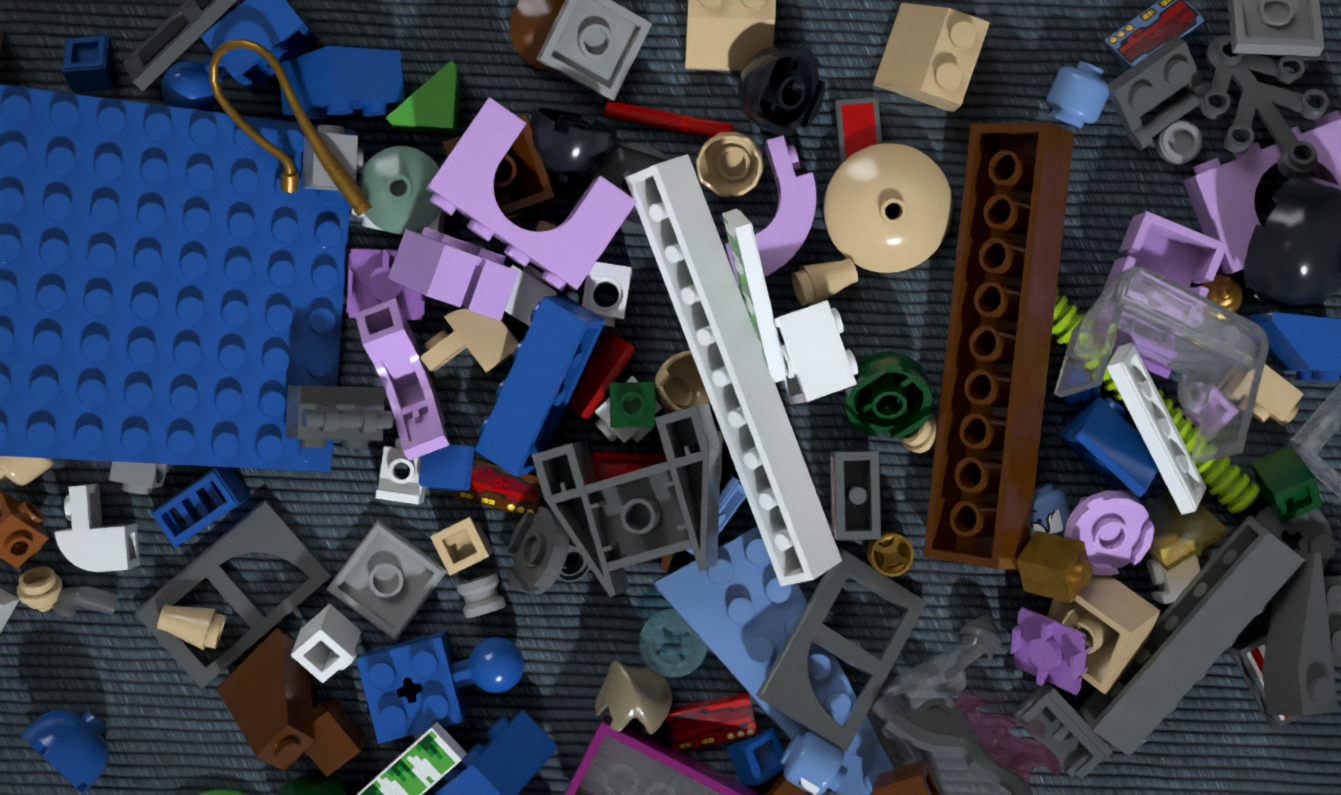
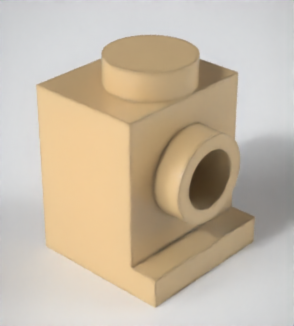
(1276, 399)
(462, 545)

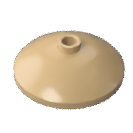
(863, 190)

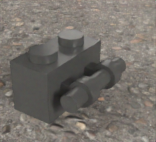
(336, 414)

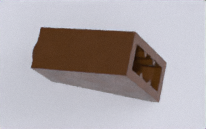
(272, 701)

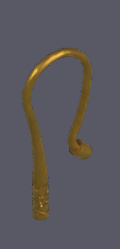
(289, 175)

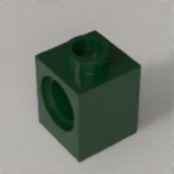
(632, 404)
(1286, 484)

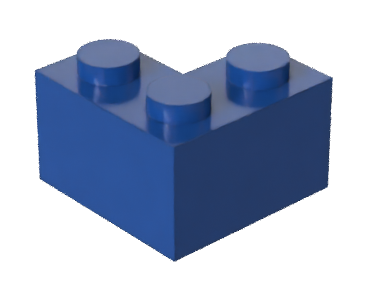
(344, 79)
(505, 762)

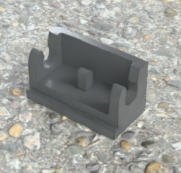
(1062, 730)

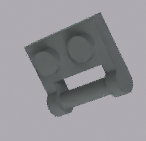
(1150, 84)

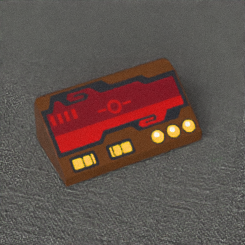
(500, 489)

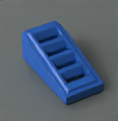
(223, 488)

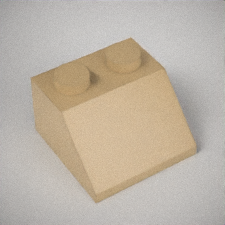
(727, 32)
(931, 54)
(1115, 627)

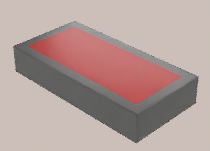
(856, 125)

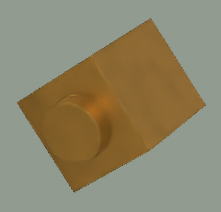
(1054, 566)

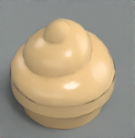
(922, 438)
(39, 588)

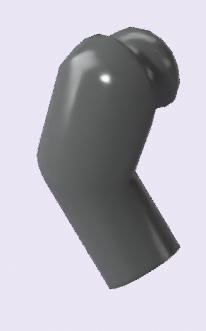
(84, 597)

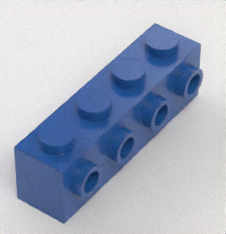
(539, 383)

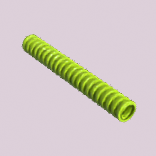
(1217, 473)

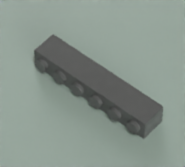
(1193, 634)

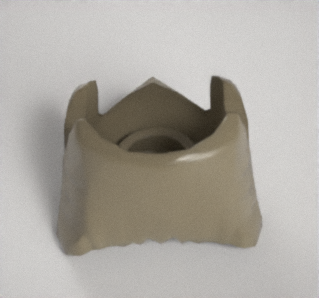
(634, 694)

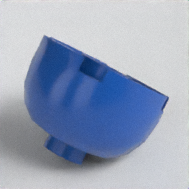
(70, 745)

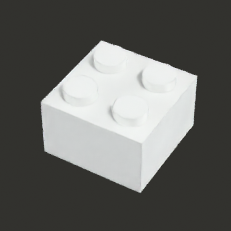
(814, 353)

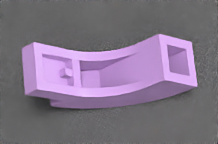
(794, 210)
(405, 378)

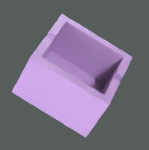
(1169, 251)
(454, 272)

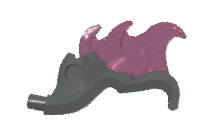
(976, 736)

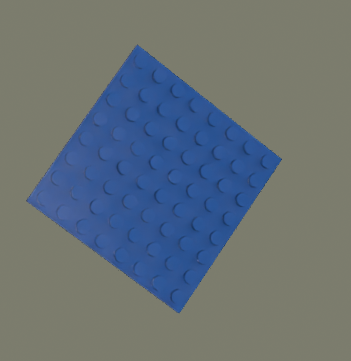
(160, 284)

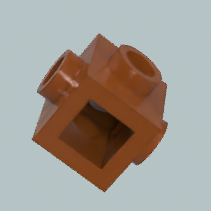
(20, 530)

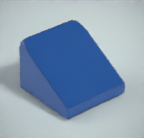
(88, 63)
(447, 468)
(757, 757)

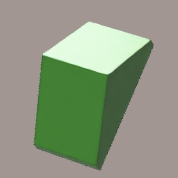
(433, 106)

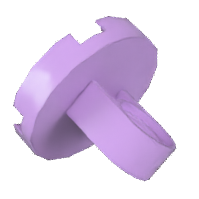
(1113, 530)

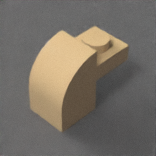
(485, 337)

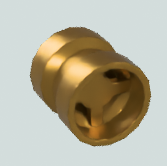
(896, 556)

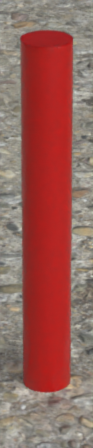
(665, 119)

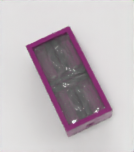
(643, 766)

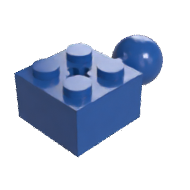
(269, 23)
(429, 660)

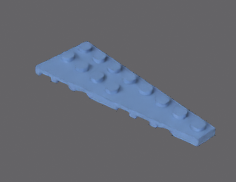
(746, 622)

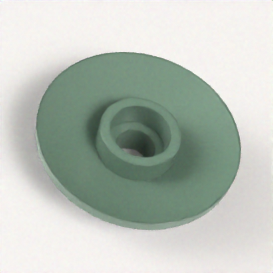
(397, 213)

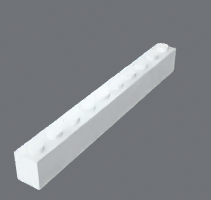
(734, 370)

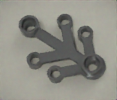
(1262, 99)

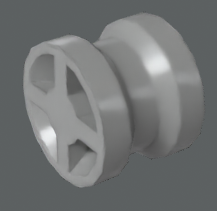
(481, 595)

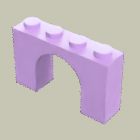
(467, 186)
(1226, 193)

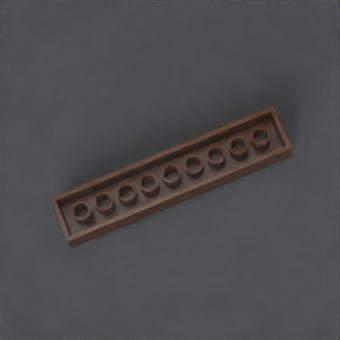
(998, 343)

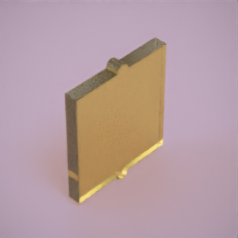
(1179, 535)

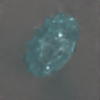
(668, 662)

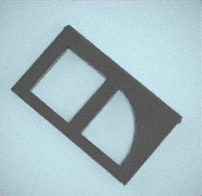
(199, 21)
(260, 532)
(788, 682)

